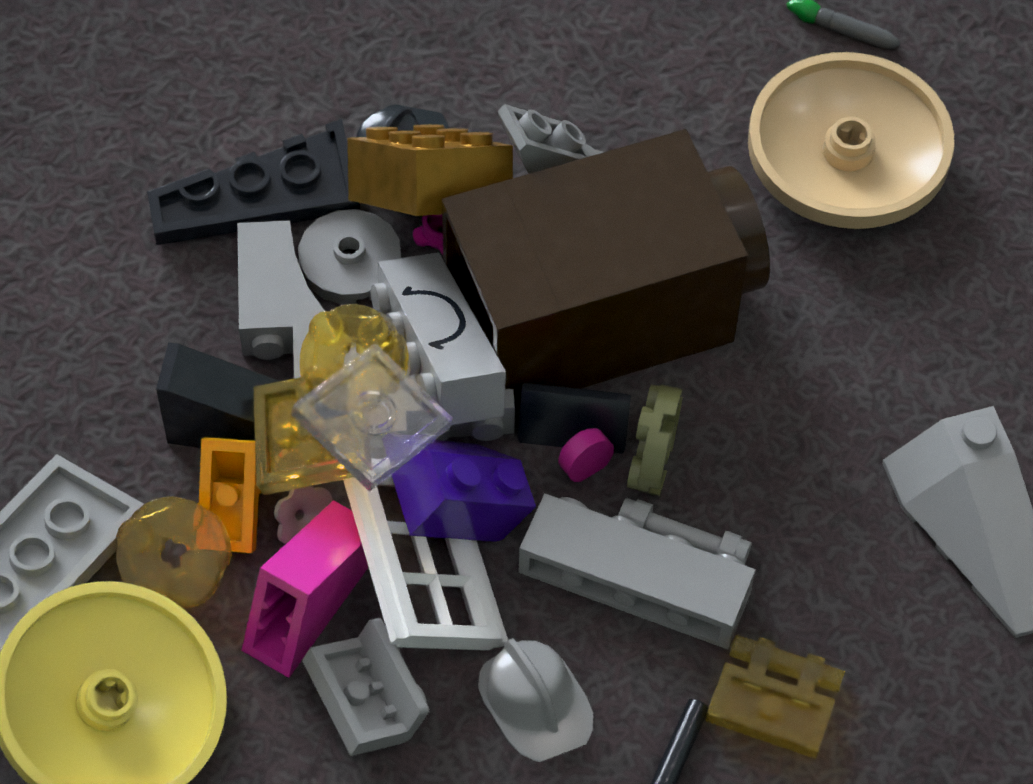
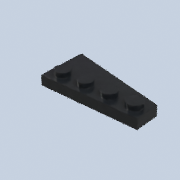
(287, 184)

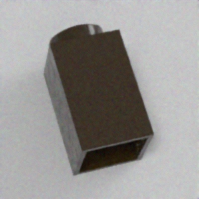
(607, 262)

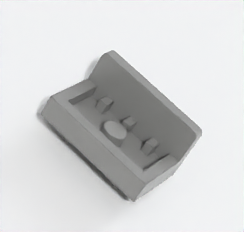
(367, 689)

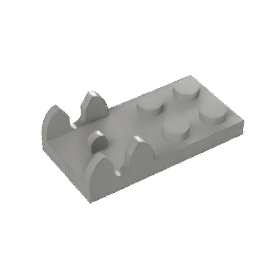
(56, 536)

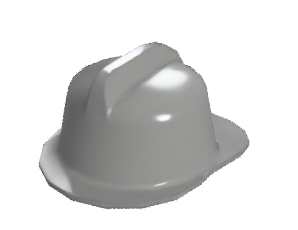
(535, 700)

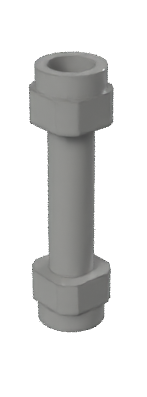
(641, 513)

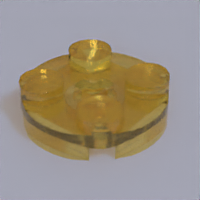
(338, 331)
(187, 523)

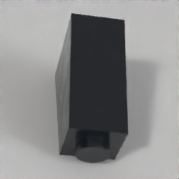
(206, 397)

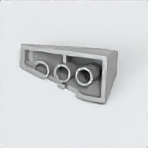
(974, 504)

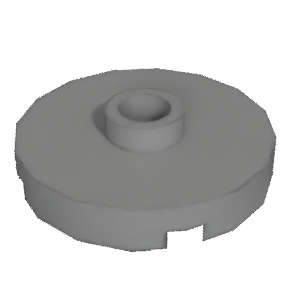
(340, 275)

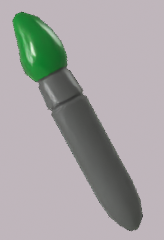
(813, 13)

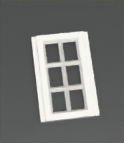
(391, 588)

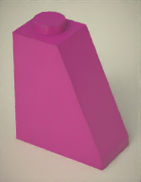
(304, 588)

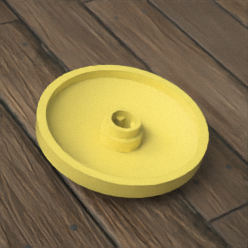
(109, 689)

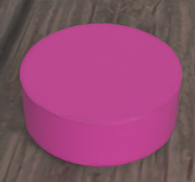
(585, 454)

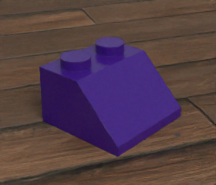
(463, 492)

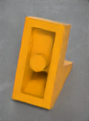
(231, 489)

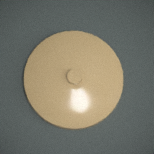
(850, 140)

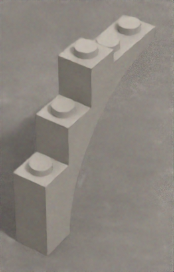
(279, 308)

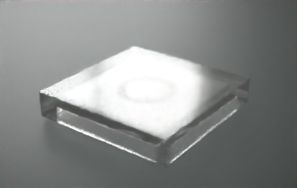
(372, 417)

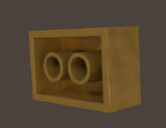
(423, 166)

